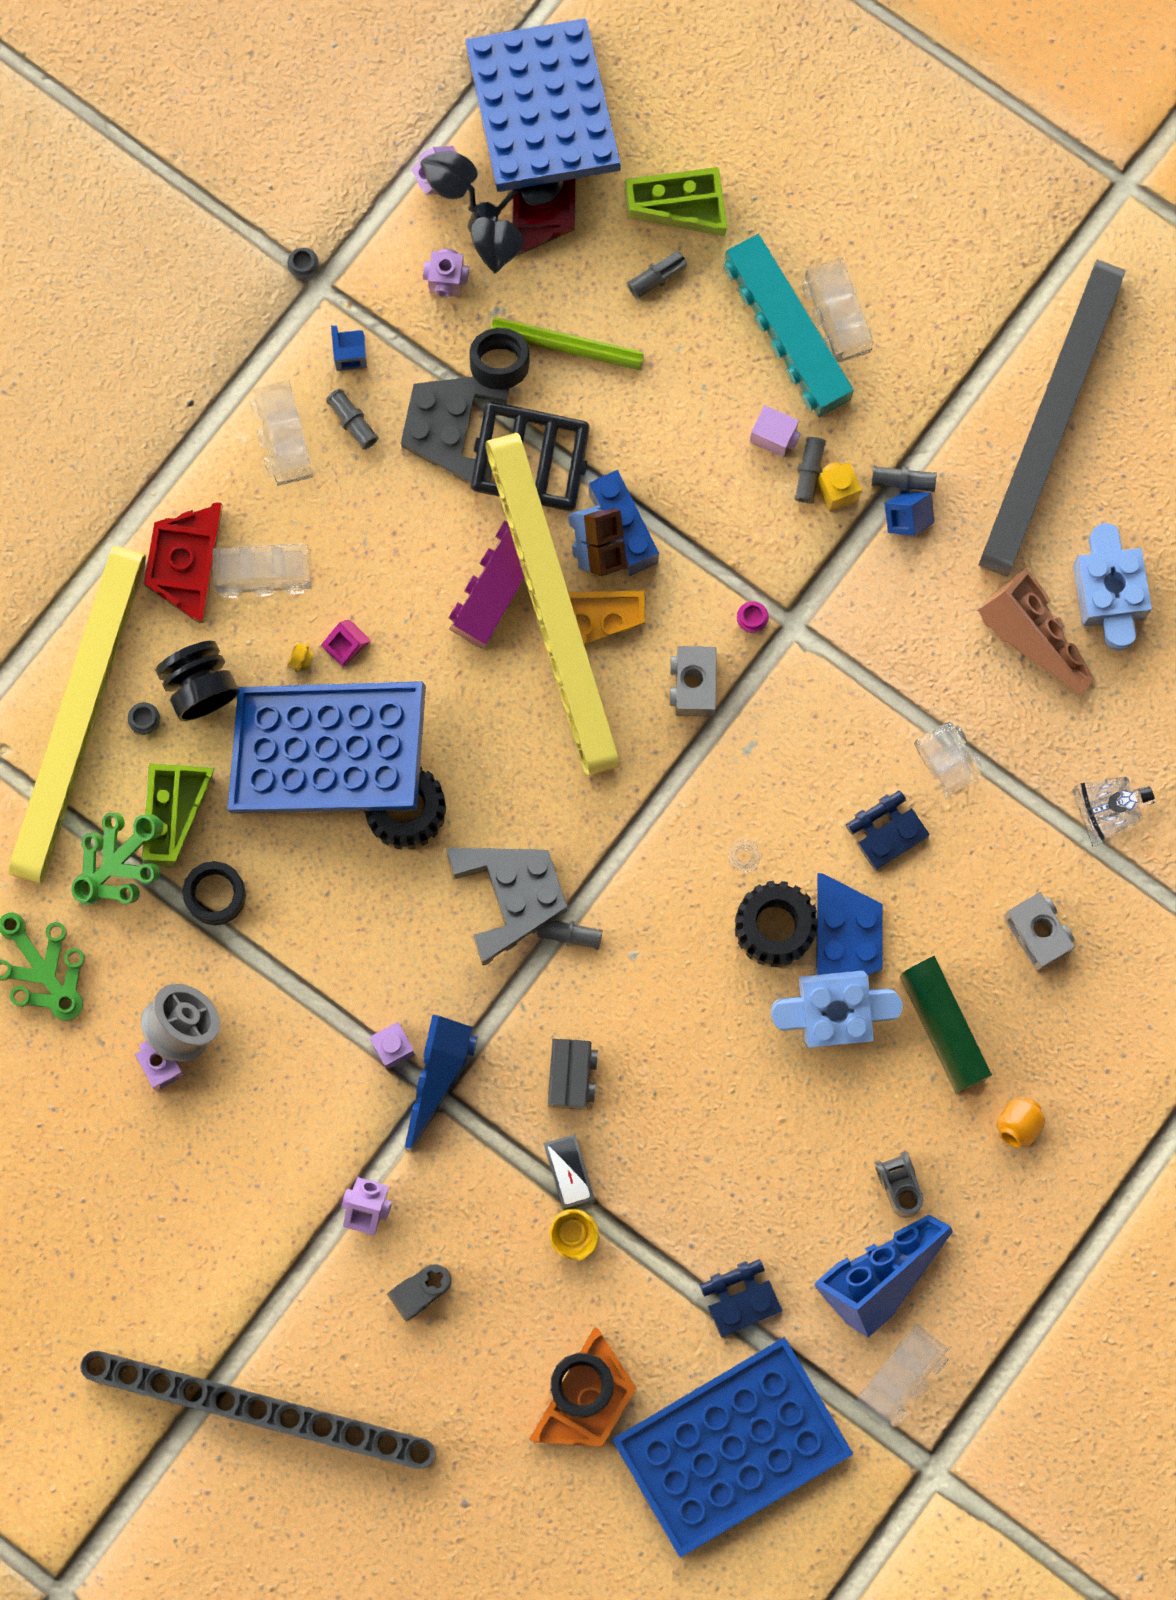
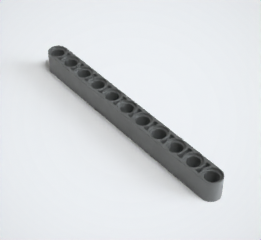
(1052, 418)
(243, 1402)

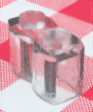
(948, 759)

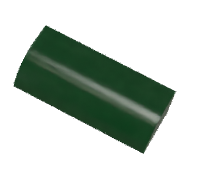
(945, 1025)

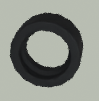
(499, 339)
(202, 871)
(605, 1376)

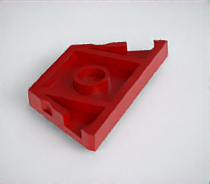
(183, 559)

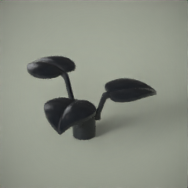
(494, 240)

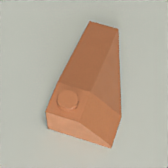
(1024, 621)

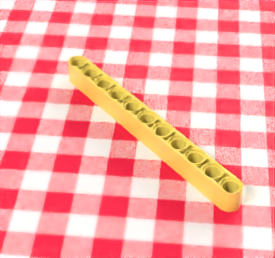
(552, 604)
(77, 714)

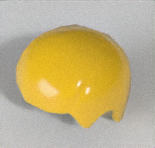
(574, 1234)

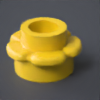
(300, 657)

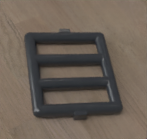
(552, 423)

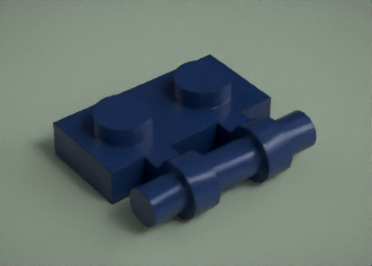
(892, 839)
(745, 1307)

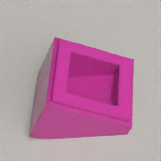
(345, 642)

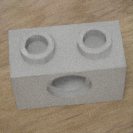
(701, 663)
(1038, 949)

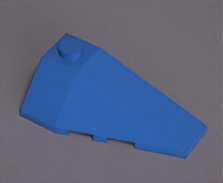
(444, 1059)
(876, 1283)

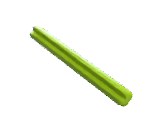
(573, 344)

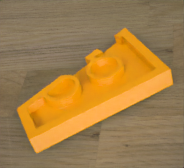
(607, 612)

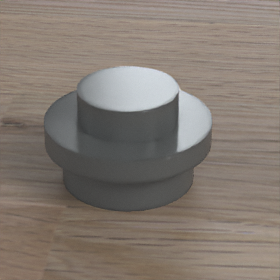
(303, 263)
(143, 718)

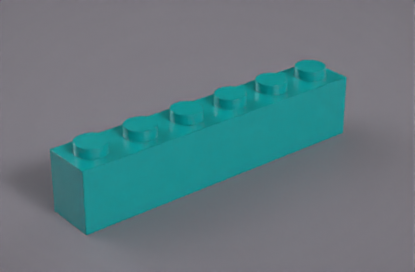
(788, 326)

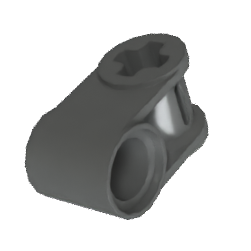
(899, 1182)
(415, 1294)

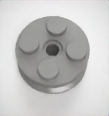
(180, 1022)

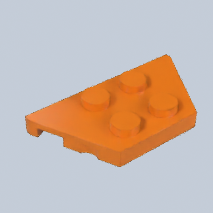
(583, 1387)

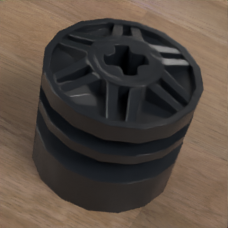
(197, 680)

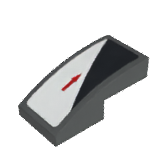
(569, 1172)

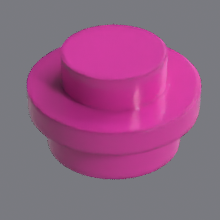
(752, 617)

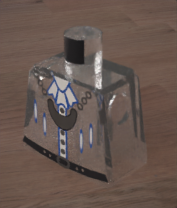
(1110, 806)

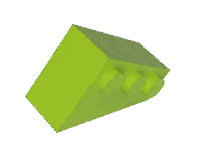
(679, 200)
(174, 797)

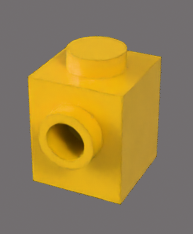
(839, 485)

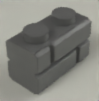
(570, 1074)

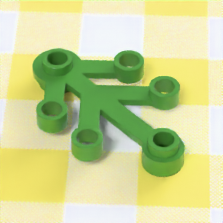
(114, 860)
(43, 971)

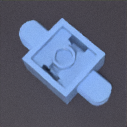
(1112, 586)
(836, 1009)

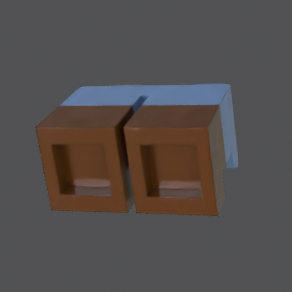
(598, 540)

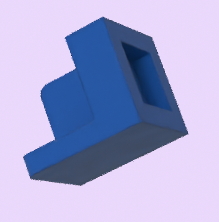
(348, 349)
(909, 512)

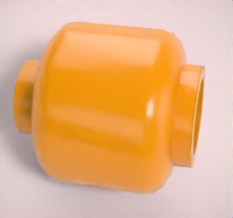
(1020, 1122)

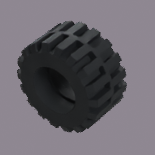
(420, 829)
(776, 896)

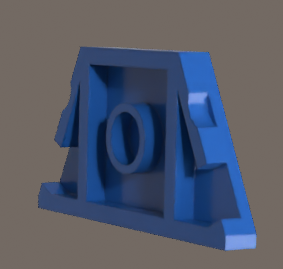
(847, 929)

